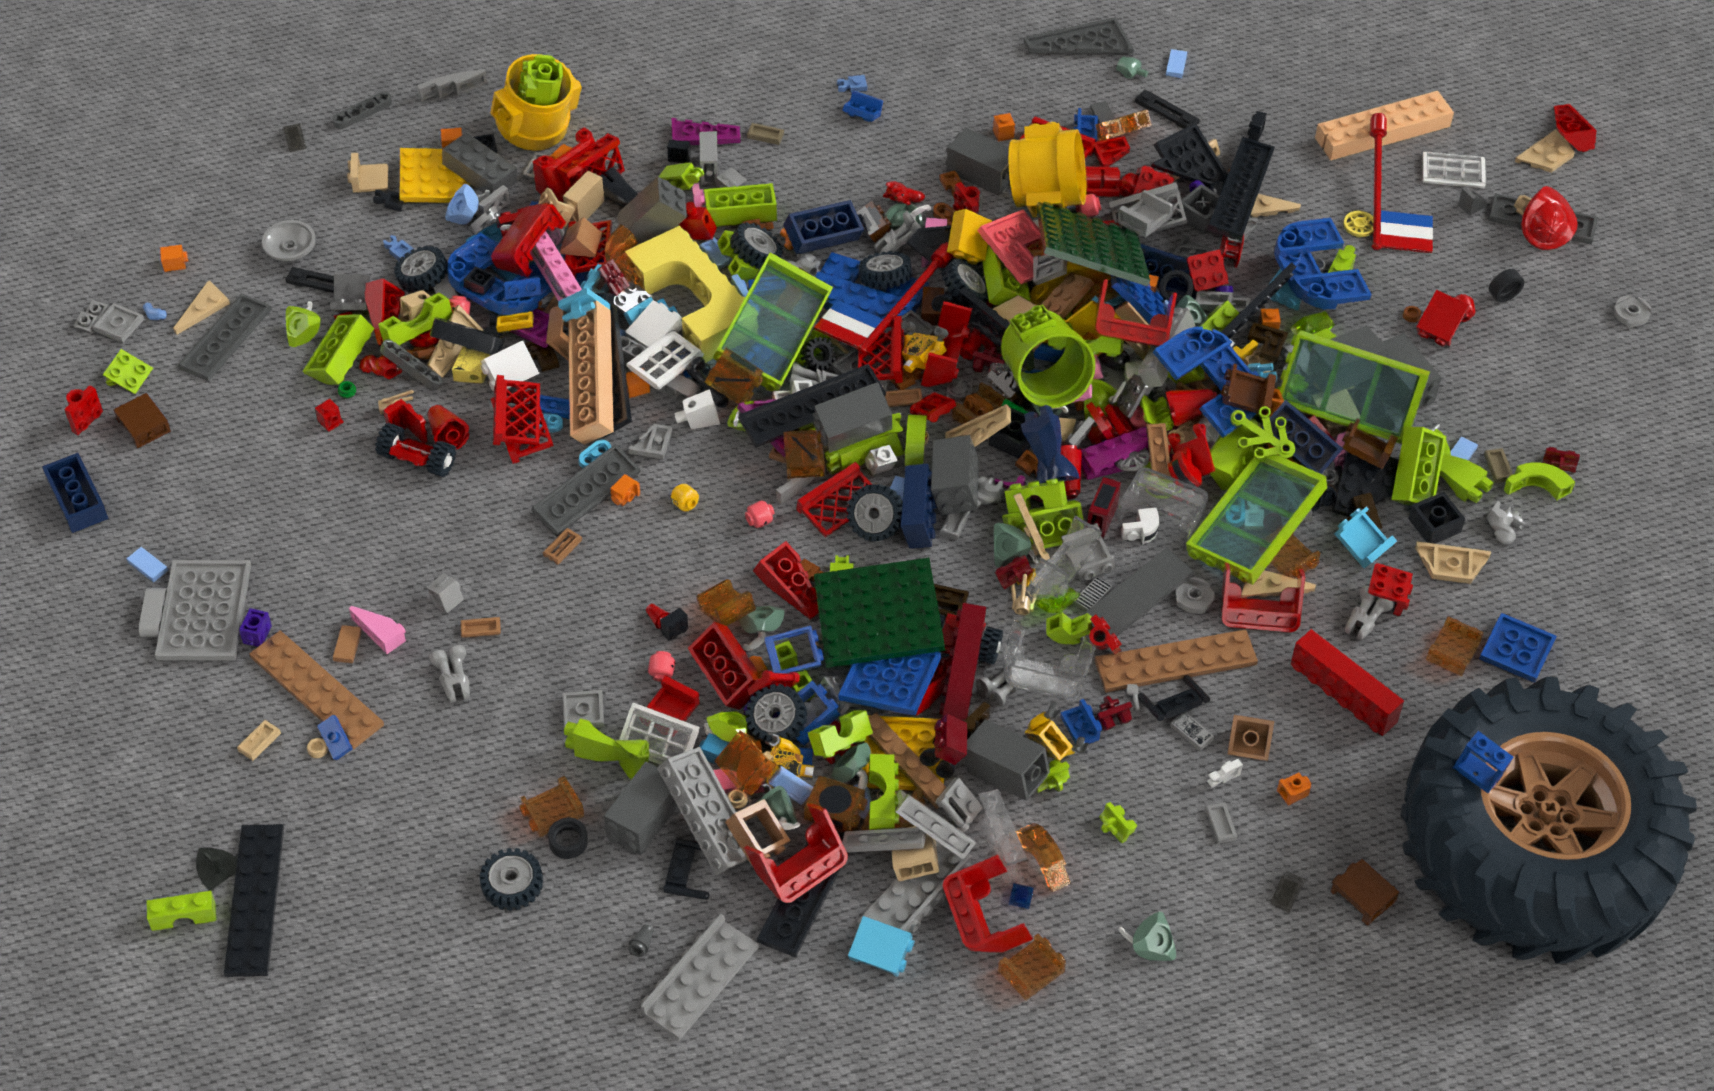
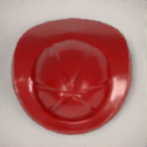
(1548, 220)

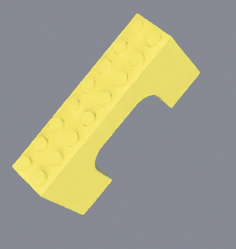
(677, 260)

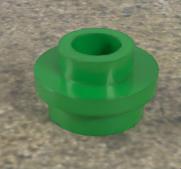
(349, 386)

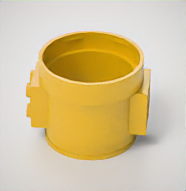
(529, 124)
(1047, 167)

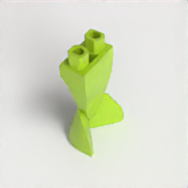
(857, 452)
(1464, 476)
(595, 746)

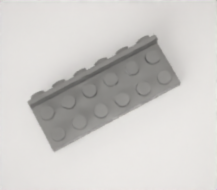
(703, 807)
(913, 899)
(698, 977)

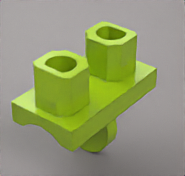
(1057, 776)
(1115, 822)

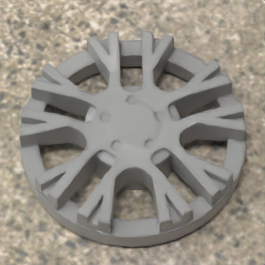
(1134, 459)

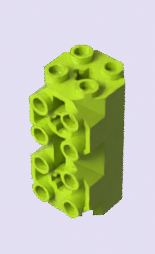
(540, 80)

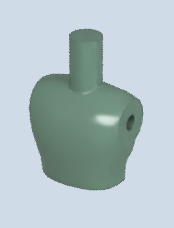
(1130, 67)

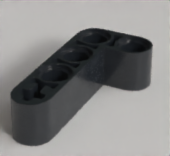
(467, 336)

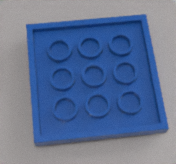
(1140, 297)
(891, 683)

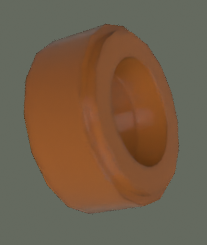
(1412, 314)

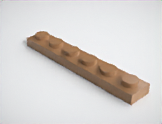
(907, 760)

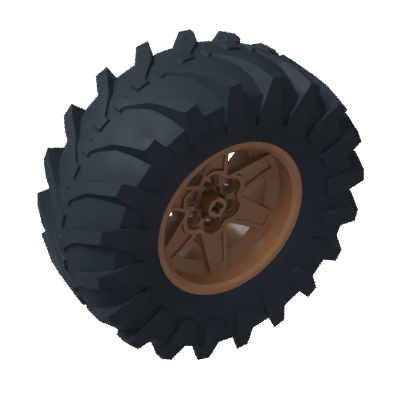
(1563, 754)

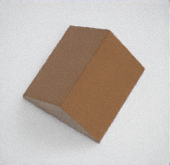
(581, 239)
(1250, 737)

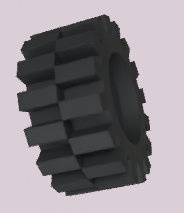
(809, 355)

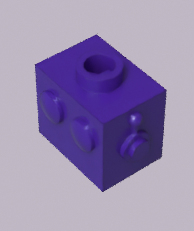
(255, 627)

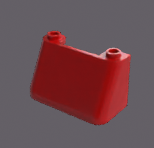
(545, 166)
(515, 247)

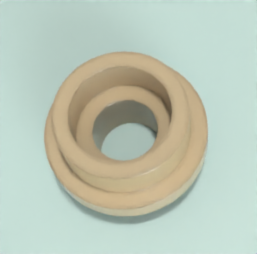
(737, 794)

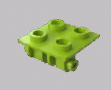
(127, 372)
(1157, 412)

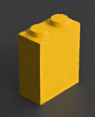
(965, 239)

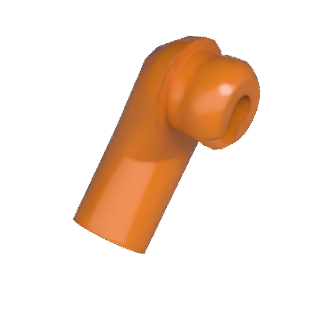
(787, 245)

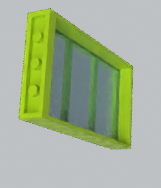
(775, 319)
(1352, 384)
(1256, 516)

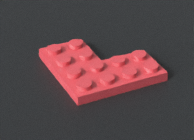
(1009, 241)

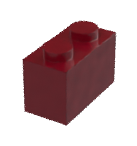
(950, 739)

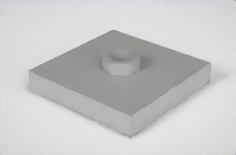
(118, 323)
(583, 705)

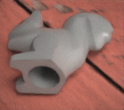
(805, 261)
(988, 492)
(1501, 521)

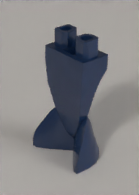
(1045, 439)

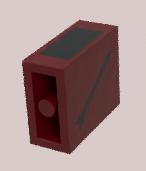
(1104, 504)

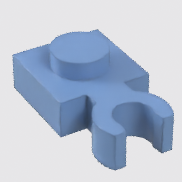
(854, 83)
(397, 249)

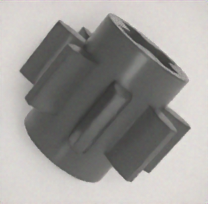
(1167, 386)

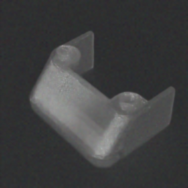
(1169, 496)
(1053, 576)
(1057, 681)

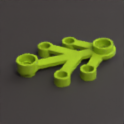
(1265, 435)

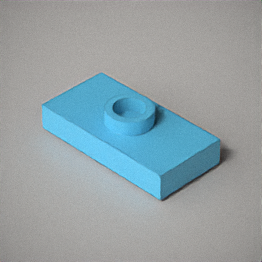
(633, 313)

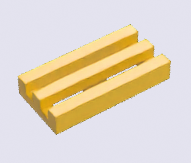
(515, 321)

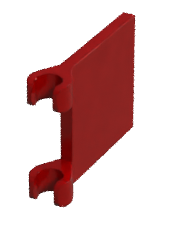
(1199, 446)

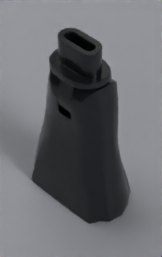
(617, 188)

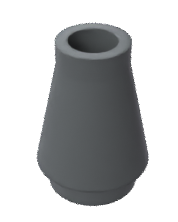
(641, 941)

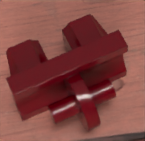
(613, 277)
(986, 358)
(1561, 459)
(1013, 572)
(1122, 711)

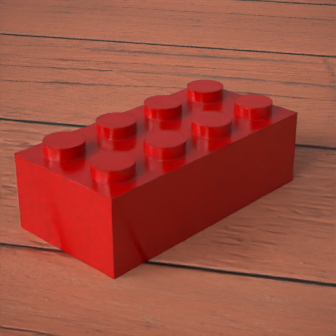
(725, 664)

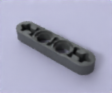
(379, 101)
(426, 376)

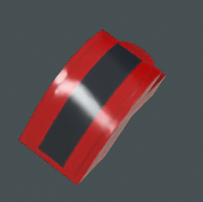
(1183, 469)

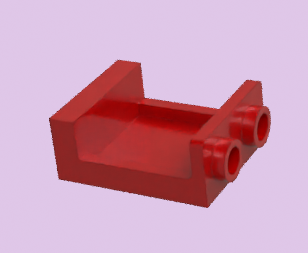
(1442, 318)
(675, 699)

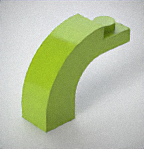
(915, 440)
(1542, 475)

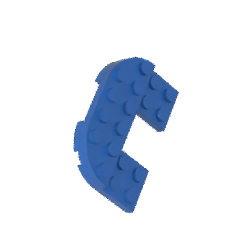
(478, 253)
(843, 272)
(1308, 282)
(1214, 354)

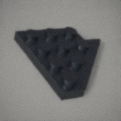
(1189, 157)
(927, 241)
(1362, 477)

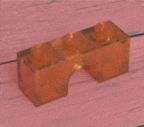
(1123, 125)

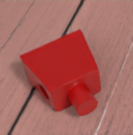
(698, 223)

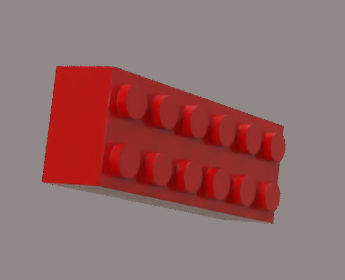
(1347, 682)

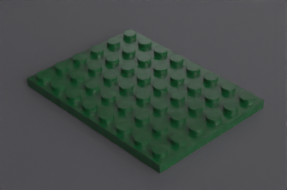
(1092, 243)

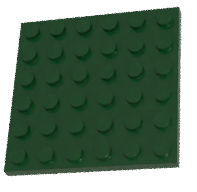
(878, 612)

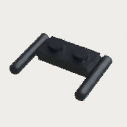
(1177, 703)
(680, 870)

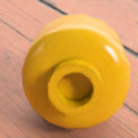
(684, 497)

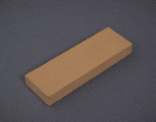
(1158, 447)

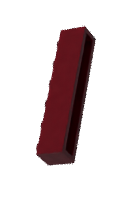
(964, 663)

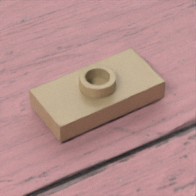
(259, 740)

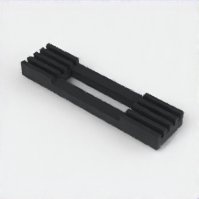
(1147, 100)
(299, 278)

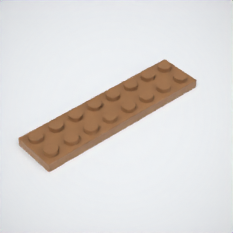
(1176, 660)
(315, 687)

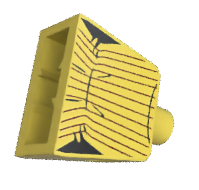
(468, 367)

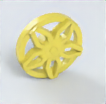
(1358, 223)

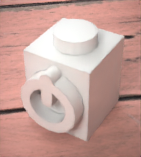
(880, 460)

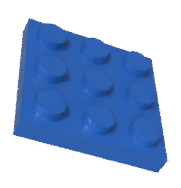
(1517, 647)

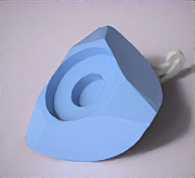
(464, 205)

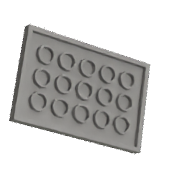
(203, 610)

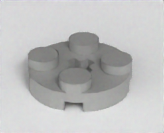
(480, 223)
(1629, 318)
(1194, 605)

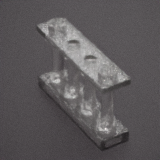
(1001, 836)

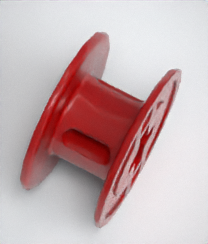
(1231, 249)

